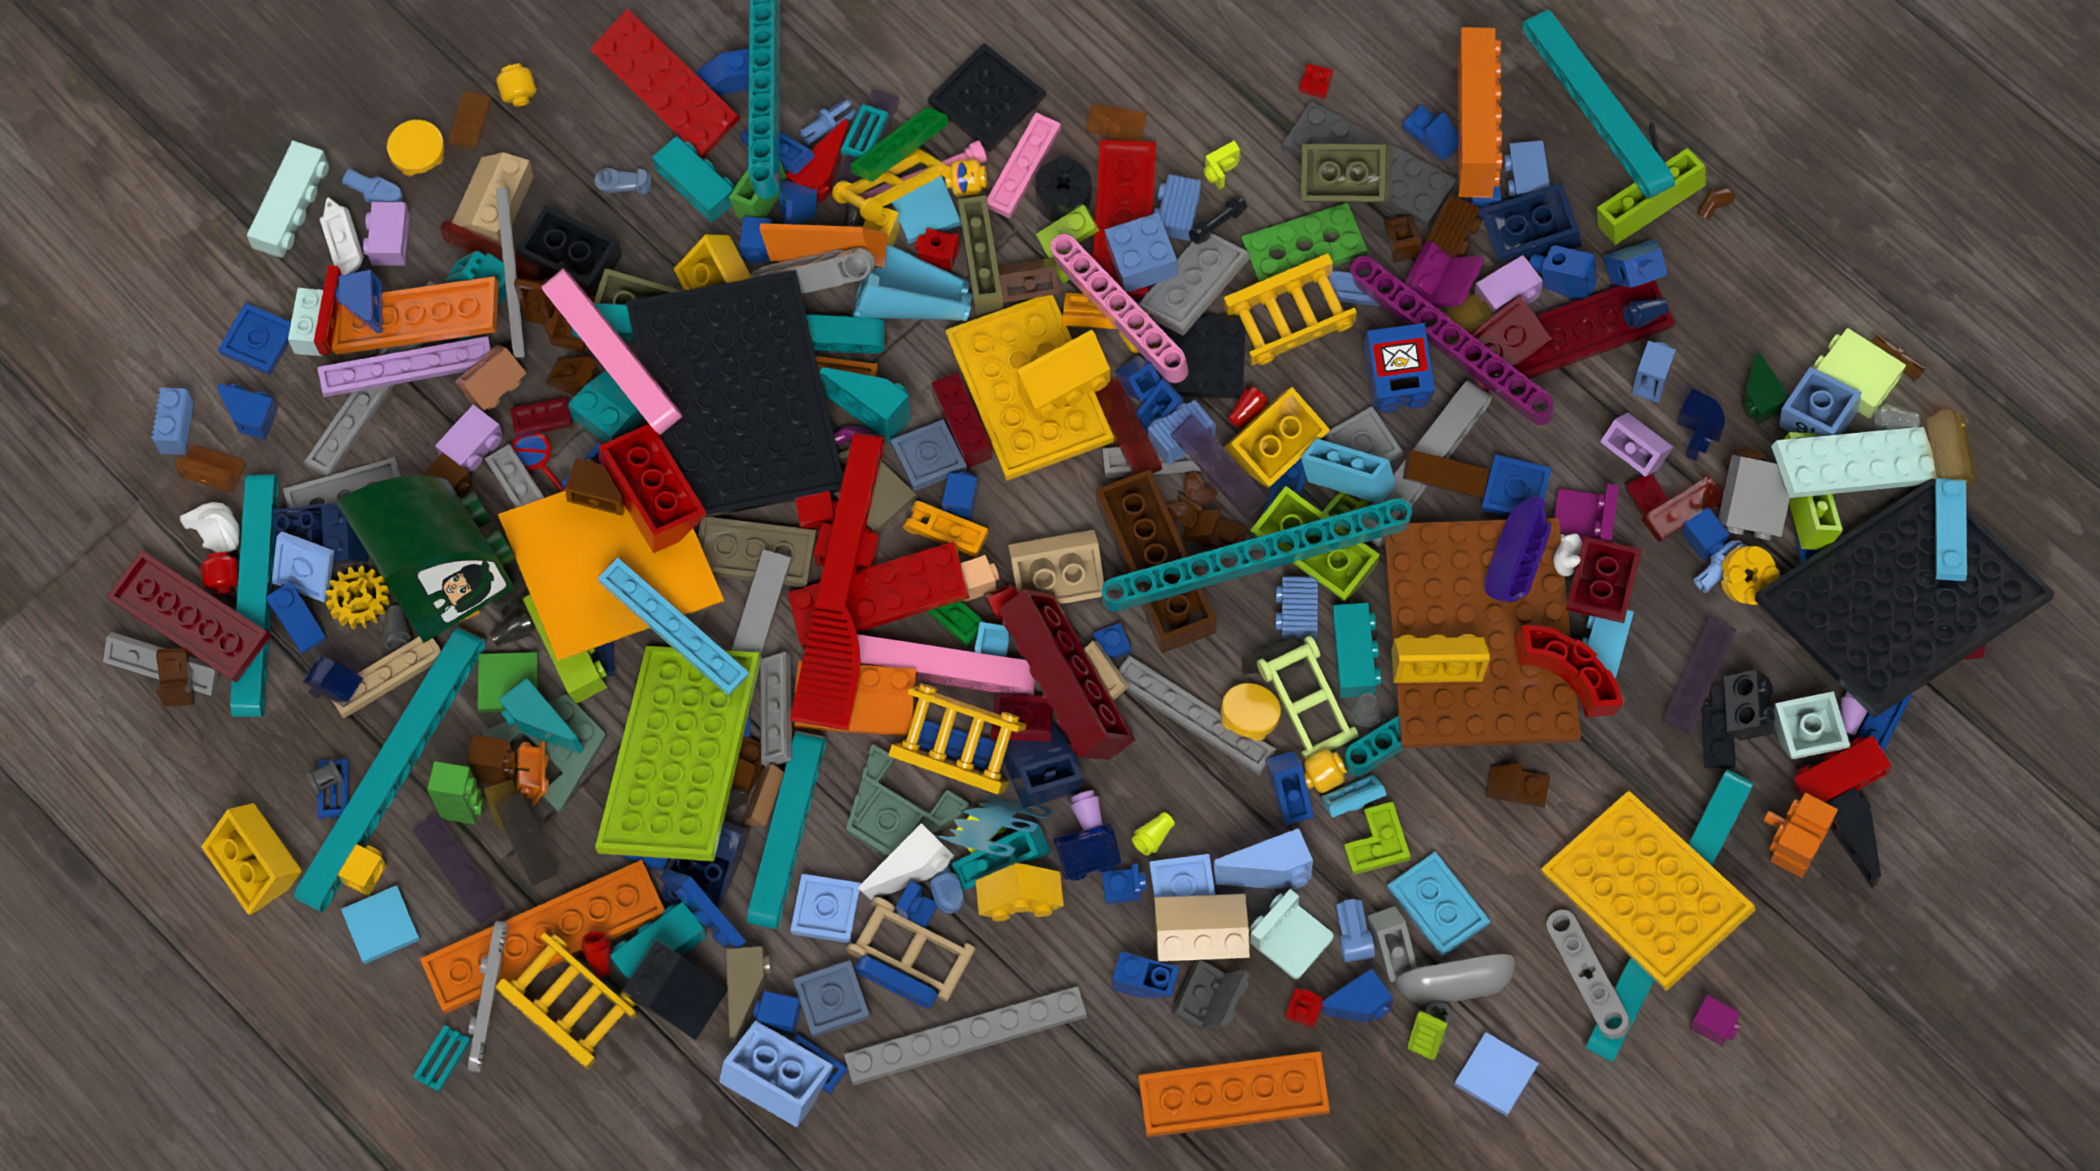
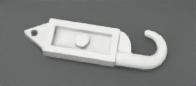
(341, 237)

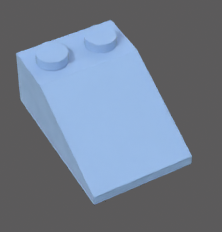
(1269, 864)

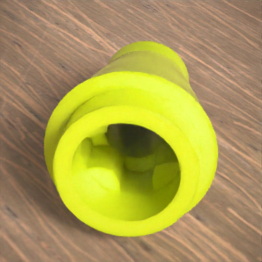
(1151, 835)

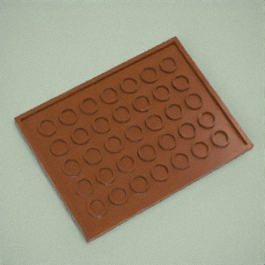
(1439, 589)

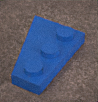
(703, 908)

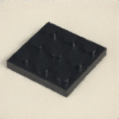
(987, 97)
(1213, 356)

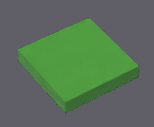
(501, 674)

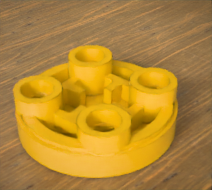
(415, 147)
(1250, 711)

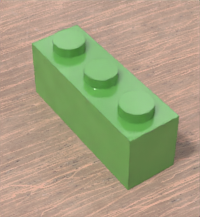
(455, 793)

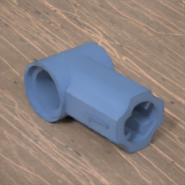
(1355, 938)

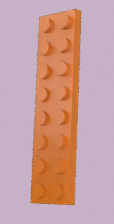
(606, 905)

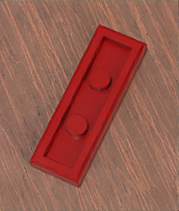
(328, 312)

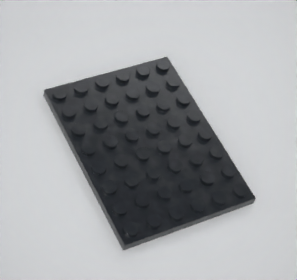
(747, 391)
(1880, 614)

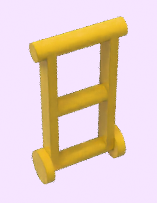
(872, 207)

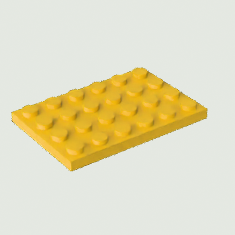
(988, 358)
(1648, 890)

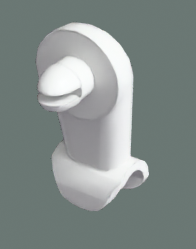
(1566, 554)

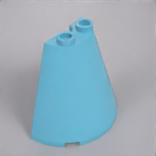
(912, 291)

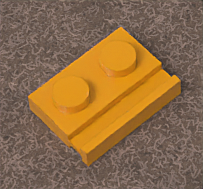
(1081, 312)

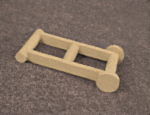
(886, 910)

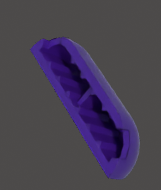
(1518, 552)

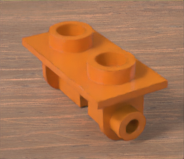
(534, 760)

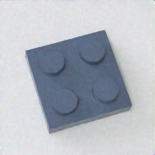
(928, 455)
(831, 998)

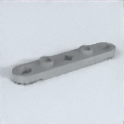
(1596, 991)
(480, 1025)

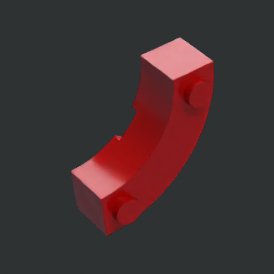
(1574, 664)

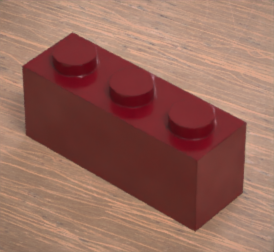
(961, 420)

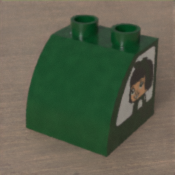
(430, 548)

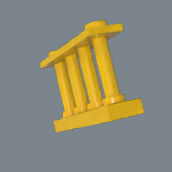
(1291, 282)
(936, 759)
(560, 1030)

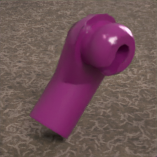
(846, 433)

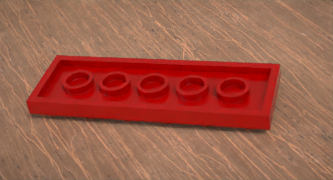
(665, 83)
(1123, 194)
(892, 590)

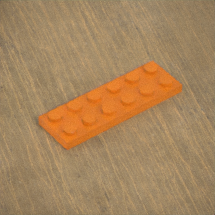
(423, 316)
(1233, 1094)

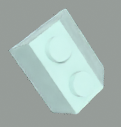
(1810, 725)

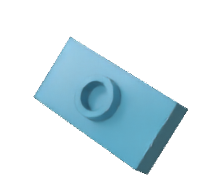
(1352, 796)

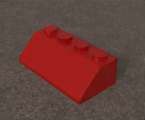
(652, 487)

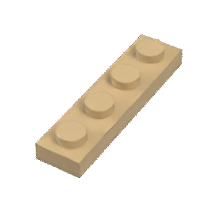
(391, 672)

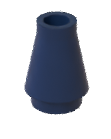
(1643, 312)

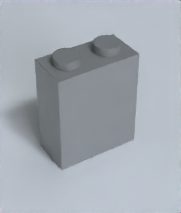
(1754, 498)

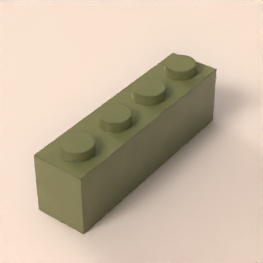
(980, 255)

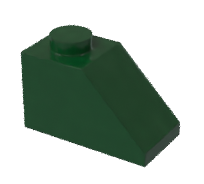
(1763, 393)

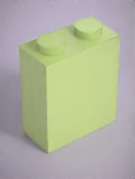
(1862, 367)

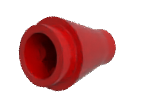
(1247, 407)
(597, 951)

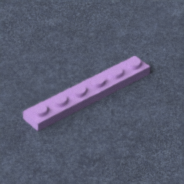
(401, 366)

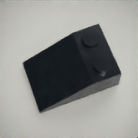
(674, 989)

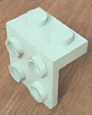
(1290, 935)

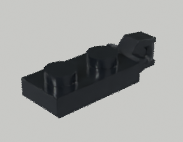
(1717, 743)

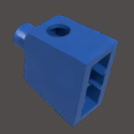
(1639, 262)
(1567, 272)

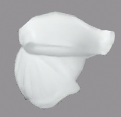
(214, 525)

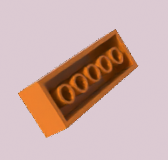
(1479, 112)

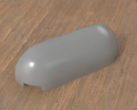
(1457, 979)

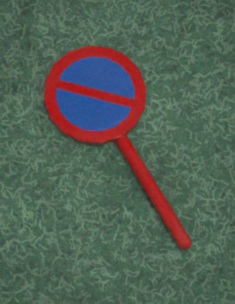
(534, 453)

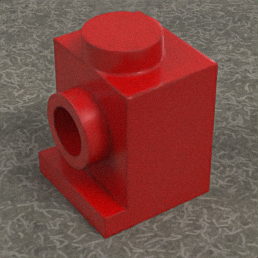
(941, 255)

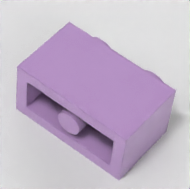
(387, 233)
(1508, 283)
(470, 439)
(1636, 444)

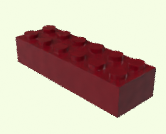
(1066, 675)

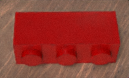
(1839, 772)

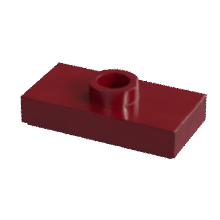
(541, 417)
(1646, 493)

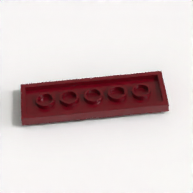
(1593, 328)
(189, 616)

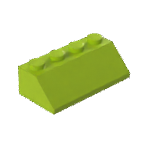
(1338, 570)

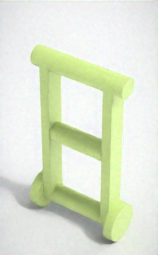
(1269, 673)

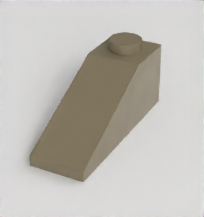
(745, 983)

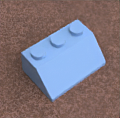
(775, 1073)

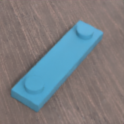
(1950, 529)

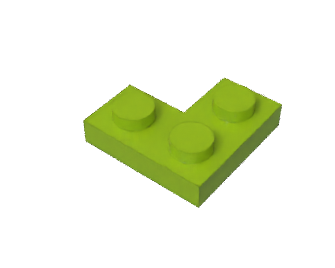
(1077, 224)
(1385, 845)

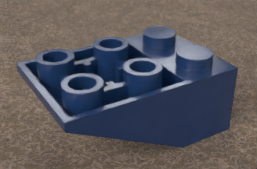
(323, 526)
(1042, 769)
(716, 875)

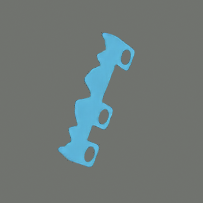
(990, 821)

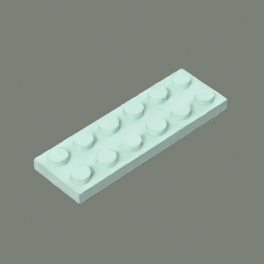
(1855, 462)

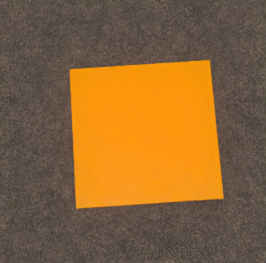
(567, 549)

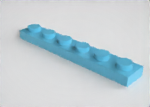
(673, 627)

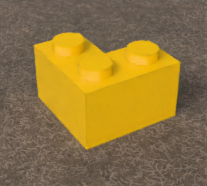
(1019, 890)

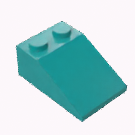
(869, 399)
(605, 409)

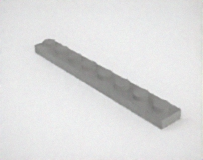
(965, 1035)

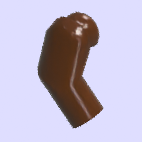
(1716, 199)

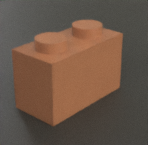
(491, 378)

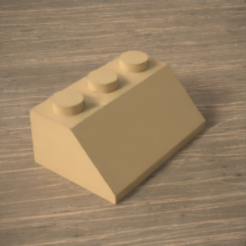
(479, 205)
(1060, 566)
(1201, 927)

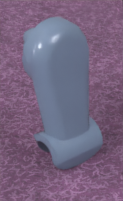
(615, 181)

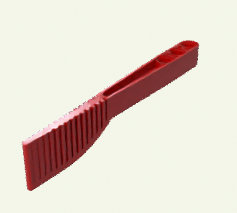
(832, 653)

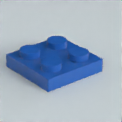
(256, 339)
(1512, 483)

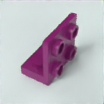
(1442, 279)
(1587, 513)

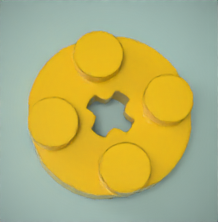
(1734, 573)

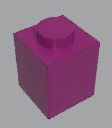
(1716, 1021)

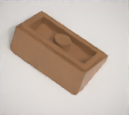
(763, 797)

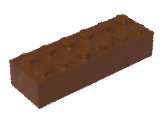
(1149, 538)

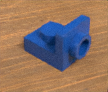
(1123, 885)
(915, 906)

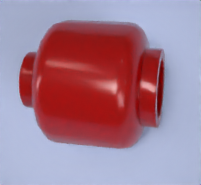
(220, 573)

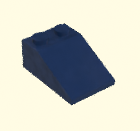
(1532, 224)

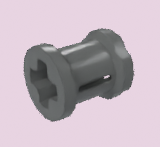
(324, 777)

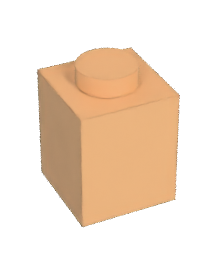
(979, 577)

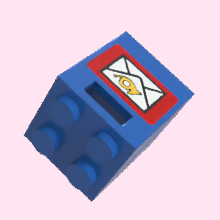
(1398, 355)

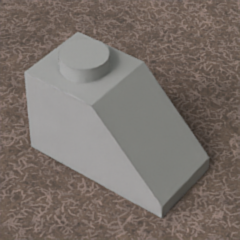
(1392, 942)

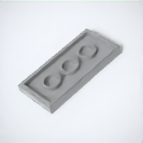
(1201, 277)
(338, 485)

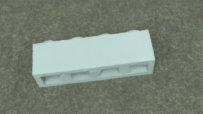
(288, 199)

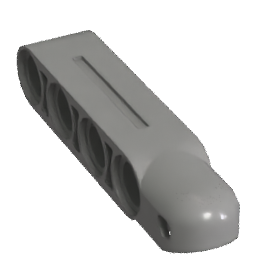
(824, 269)

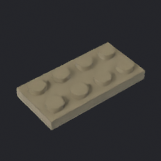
(736, 548)

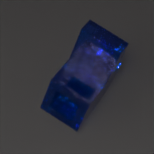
(1703, 417)
(332, 680)

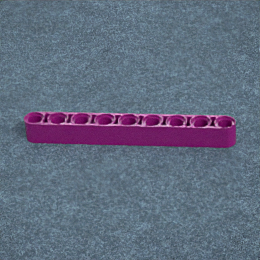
(1461, 349)

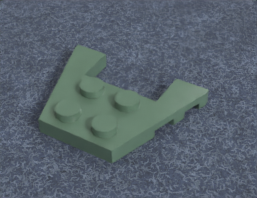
(567, 762)
(886, 819)

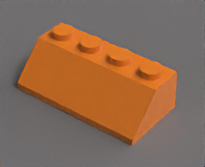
(797, 241)
(880, 703)

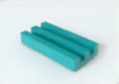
(856, 153)
(467, 266)
(432, 1052)

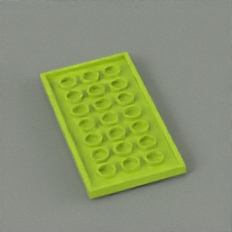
(676, 760)

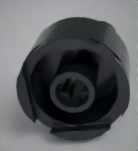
(1062, 188)

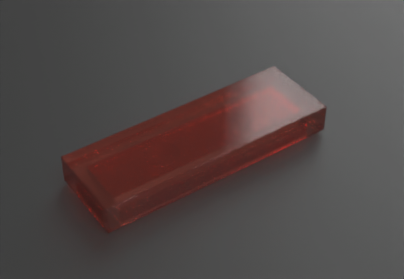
(1674, 513)

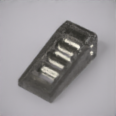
(1249, 663)

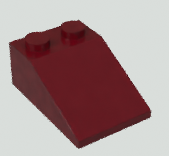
(1604, 579)

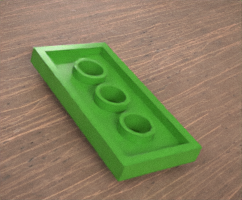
(1309, 229)

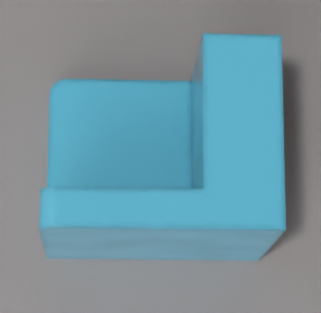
(992, 639)

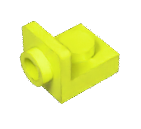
(1221, 160)

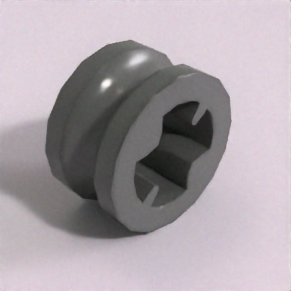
(1440, 1007)

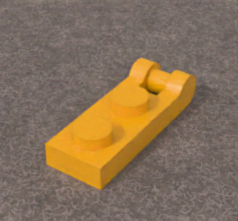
(946, 528)

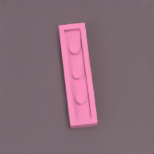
(1023, 165)

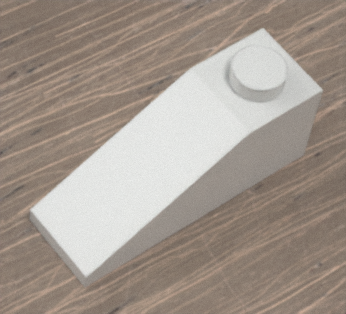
(913, 860)

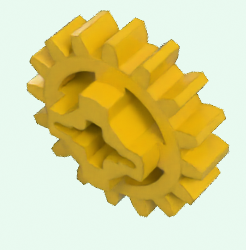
(357, 585)

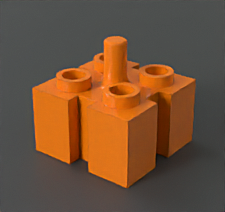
(1800, 833)

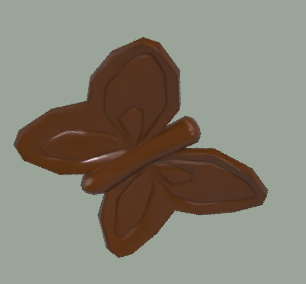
(1196, 496)

